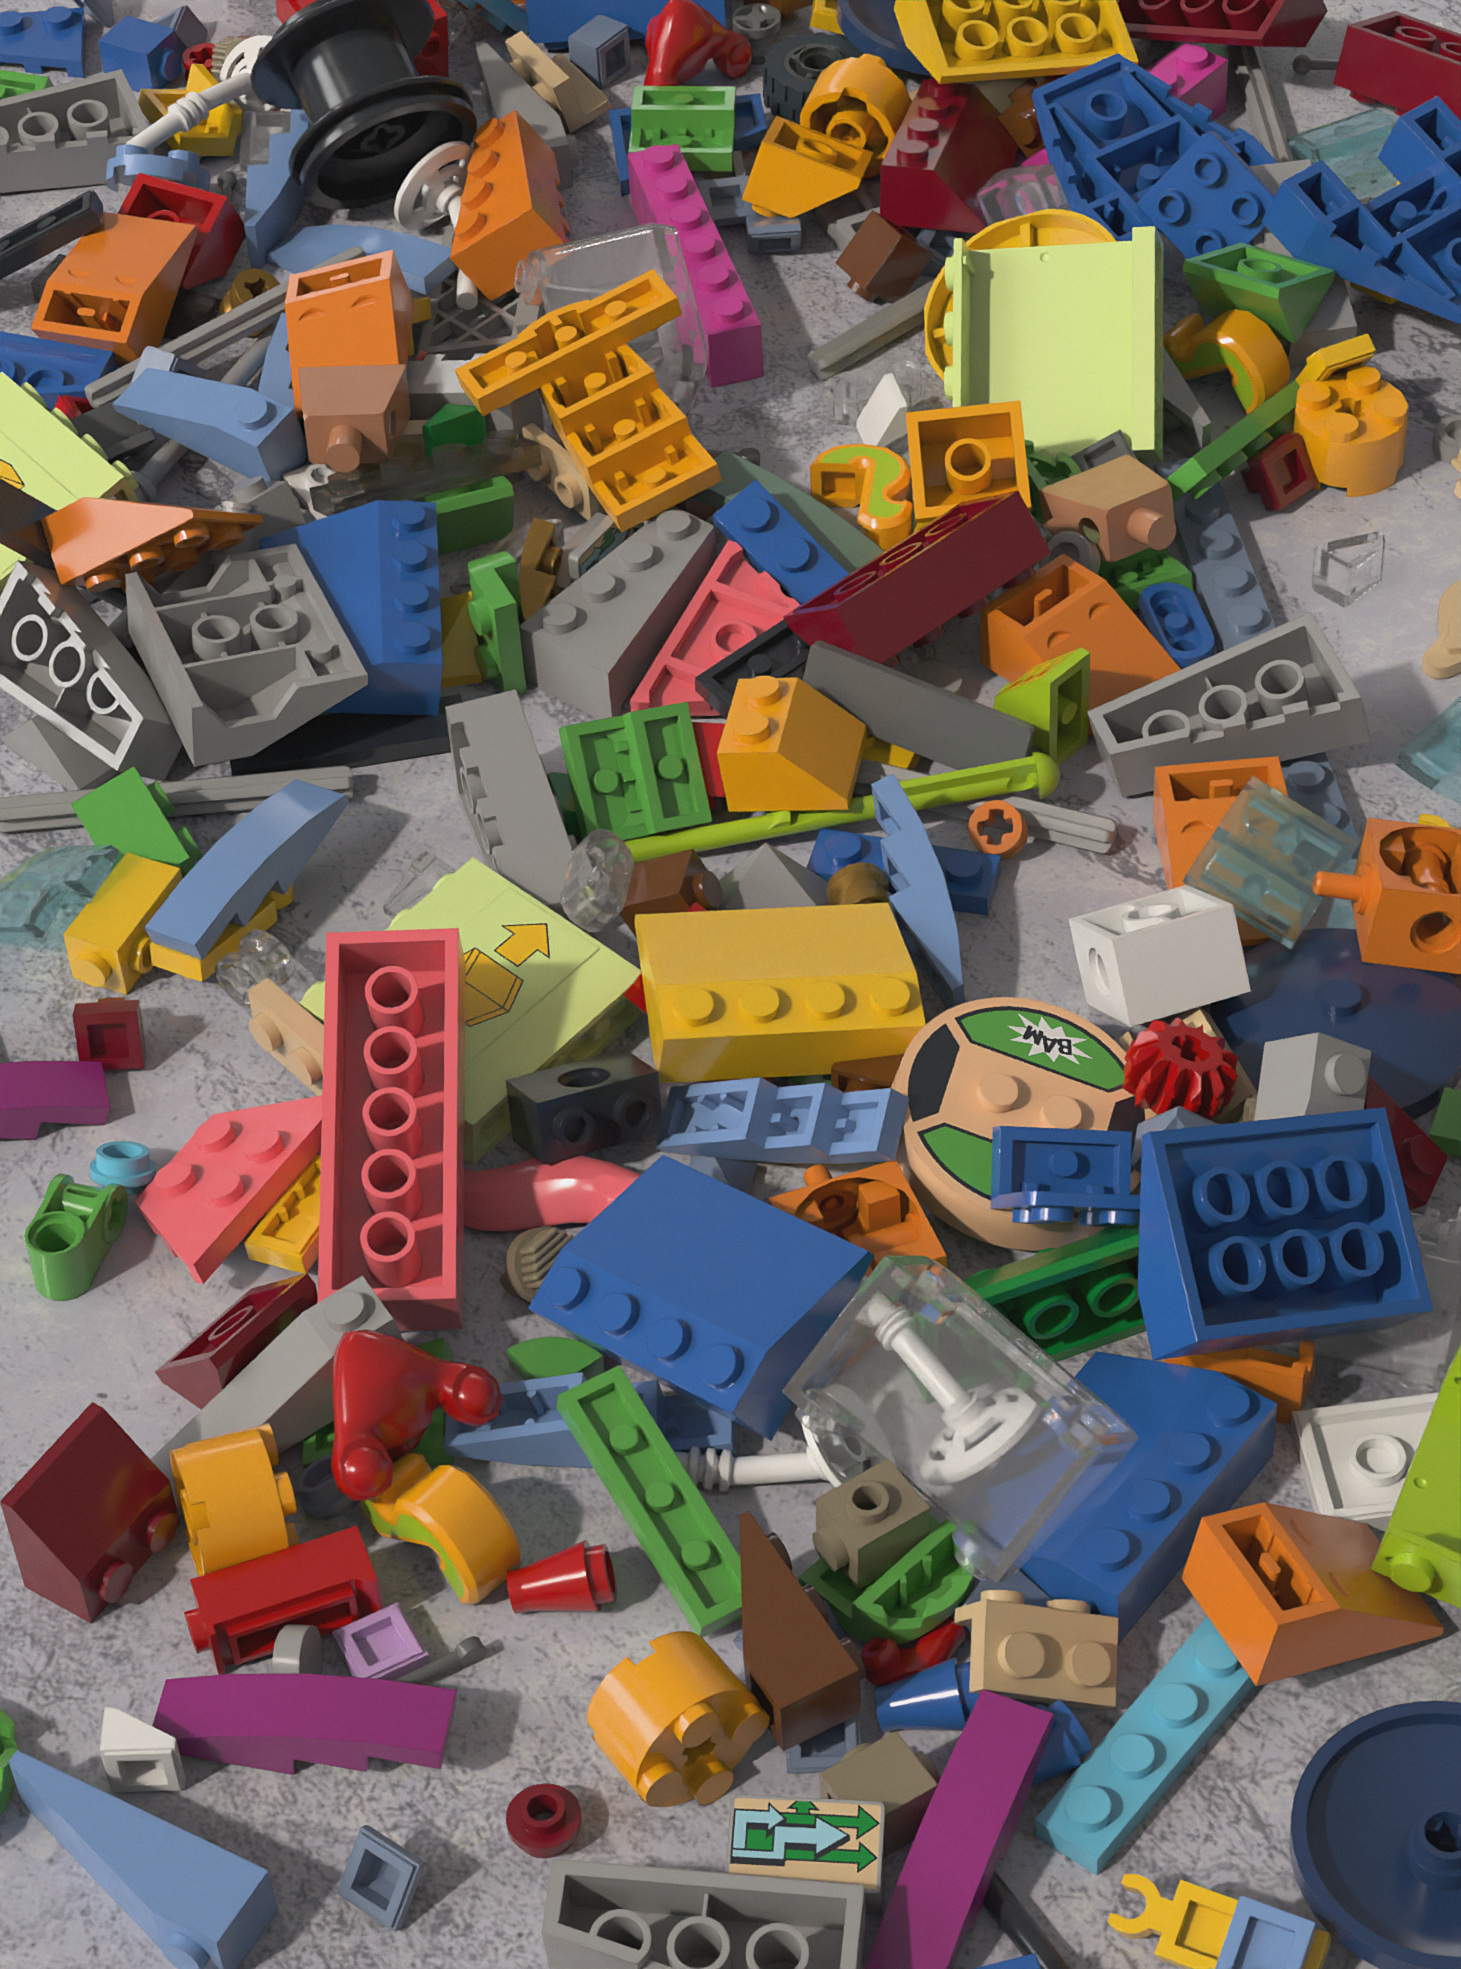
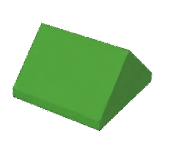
(1260, 281)
(473, 514)

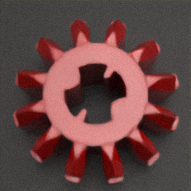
(1180, 1068)

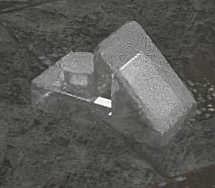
(1021, 192)

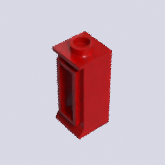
(311, 1583)

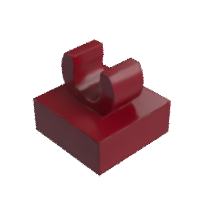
(1280, 472)
(110, 1033)

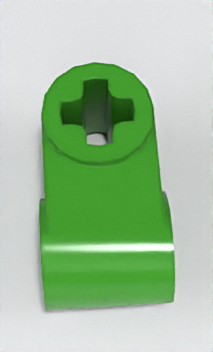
(73, 1235)

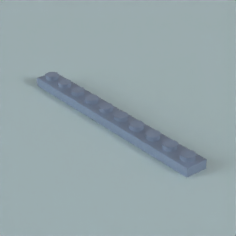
(1239, 612)

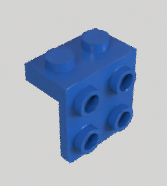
(1208, 199)
(1063, 1172)

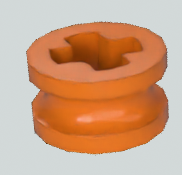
(985, 817)

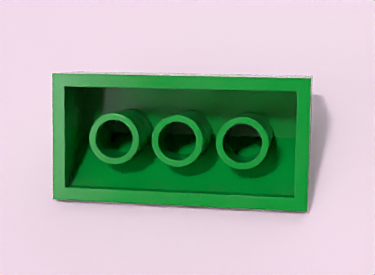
(1071, 1294)

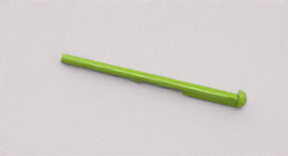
(925, 792)

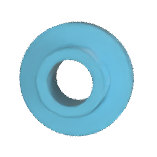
(123, 1164)

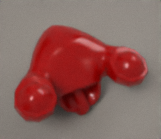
(685, 39)
(388, 1400)

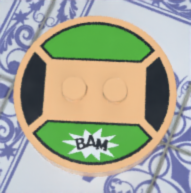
(1003, 1067)

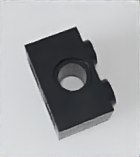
(585, 1106)

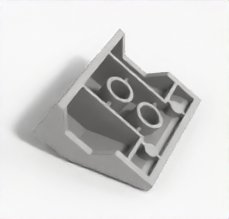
(243, 653)

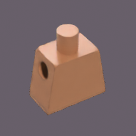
(353, 413)
(1115, 506)

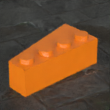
(507, 204)

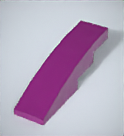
(50, 1093)
(307, 1718)
(962, 1835)

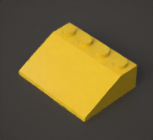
(1011, 37)
(775, 990)

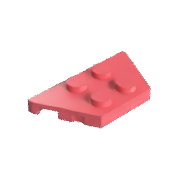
(722, 617)
(229, 1179)

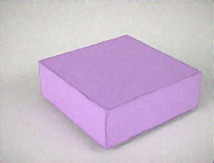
(380, 1645)

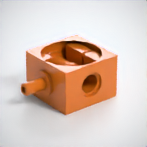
(1404, 895)
(867, 1209)

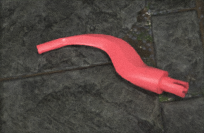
(541, 1194)

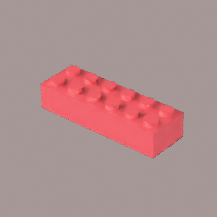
(395, 1122)

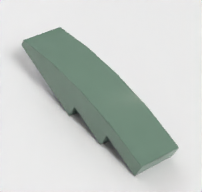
(831, 531)

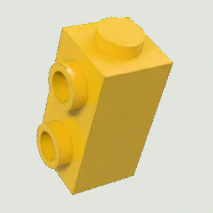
(109, 935)

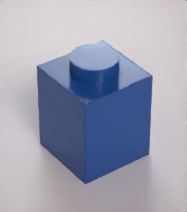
(143, 52)

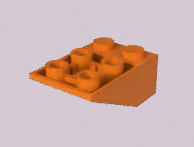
(117, 286)
(348, 316)
(106, 538)
(1067, 610)
(1191, 805)
(1299, 1591)

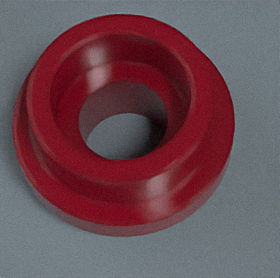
(545, 1837)

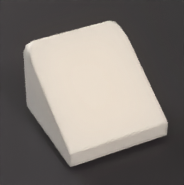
(884, 413)
(139, 1755)

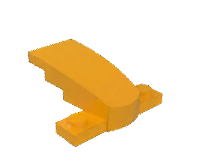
(603, 398)

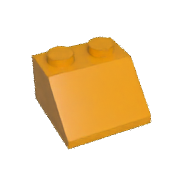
(802, 170)
(965, 456)
(788, 748)

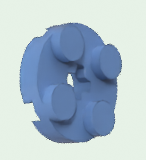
(178, 167)

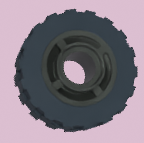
(795, 66)

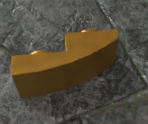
(539, 567)

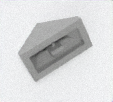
(59, 755)
(771, 881)

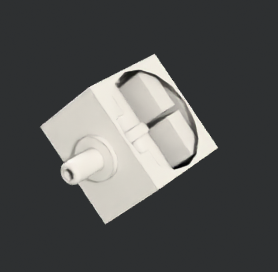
(1159, 955)

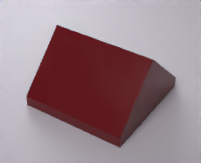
(236, 1338)

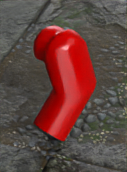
(888, 1663)

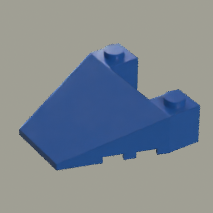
(1117, 133)
(1402, 239)

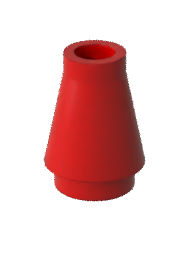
(565, 1581)

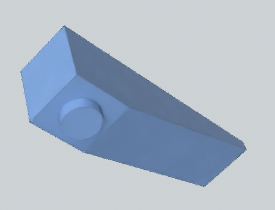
(218, 421)
(178, 1888)

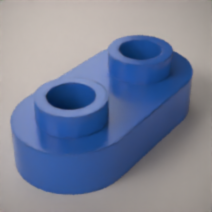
(1176, 622)

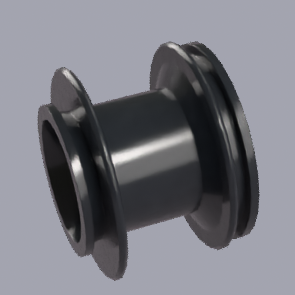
(362, 97)

